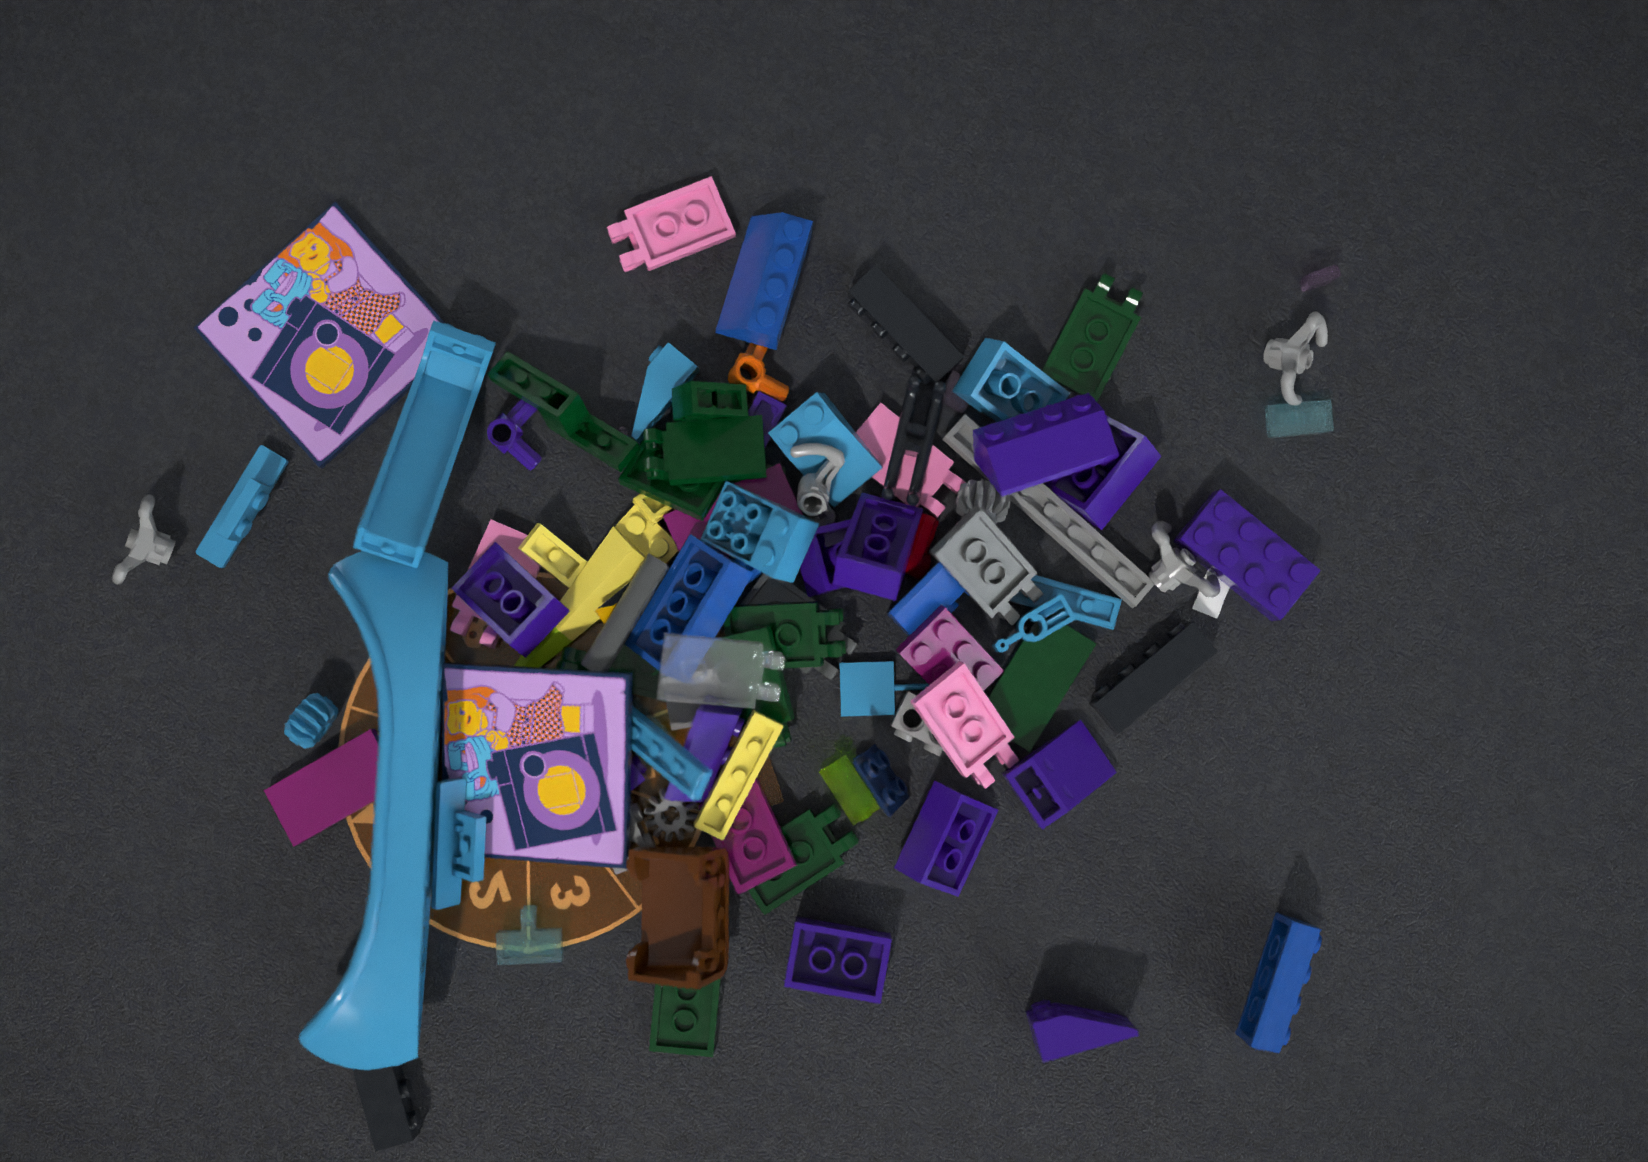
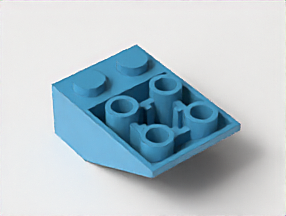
(759, 532)

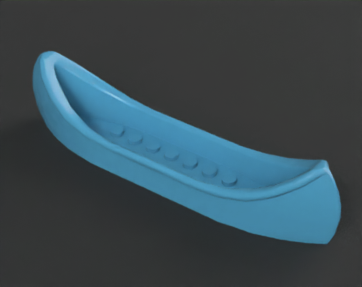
(379, 1002)

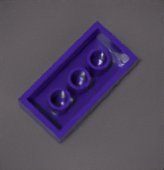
(1247, 555)

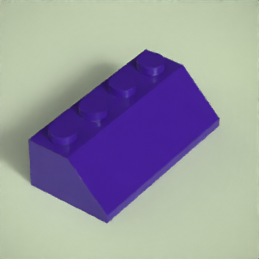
(1044, 444)

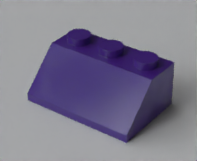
(1103, 489)
(710, 743)
(945, 839)

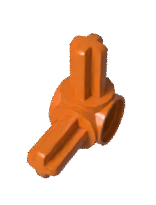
(752, 362)

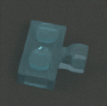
(528, 943)

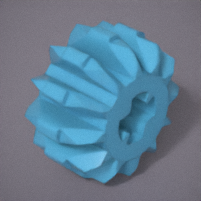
(310, 720)

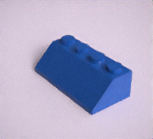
(765, 279)
(925, 597)
(690, 599)
(1278, 983)

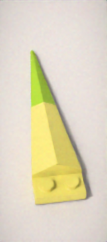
(602, 577)

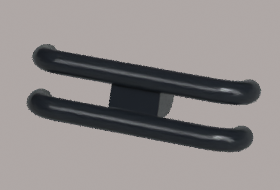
(913, 440)

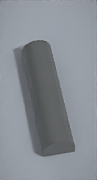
(625, 615)

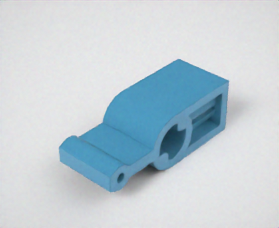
(1046, 626)

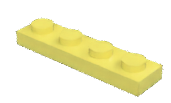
(738, 775)

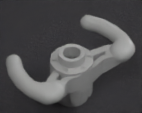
(1295, 355)
(814, 487)
(144, 544)
(1177, 565)

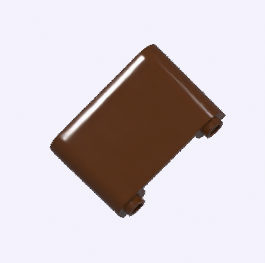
(681, 915)

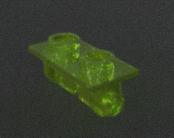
(849, 790)

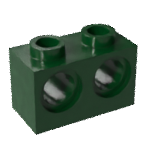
(709, 401)

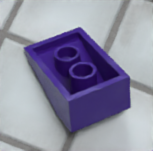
(877, 546)
(821, 558)
(510, 600)
(1070, 1029)

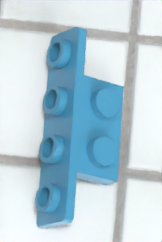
(242, 506)
(457, 844)

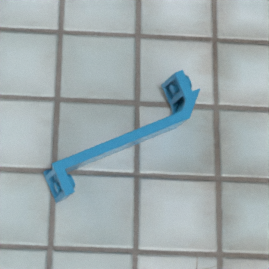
(424, 445)

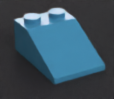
(1006, 383)
(822, 423)

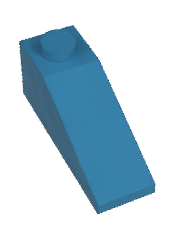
(667, 370)

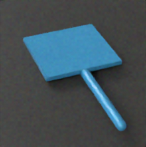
(870, 688)

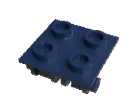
(876, 771)

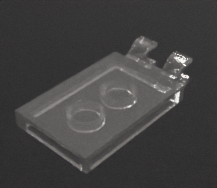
(716, 671)

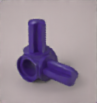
(516, 445)

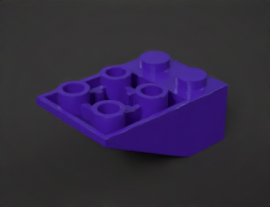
(1059, 774)

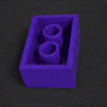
(838, 960)

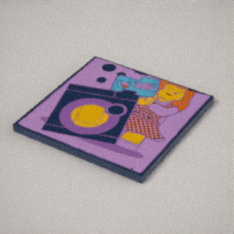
(324, 334)
(542, 759)

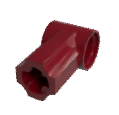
(919, 558)

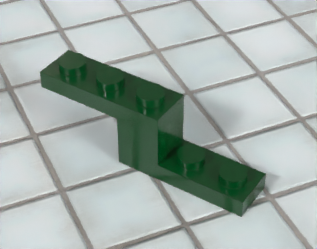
(564, 411)

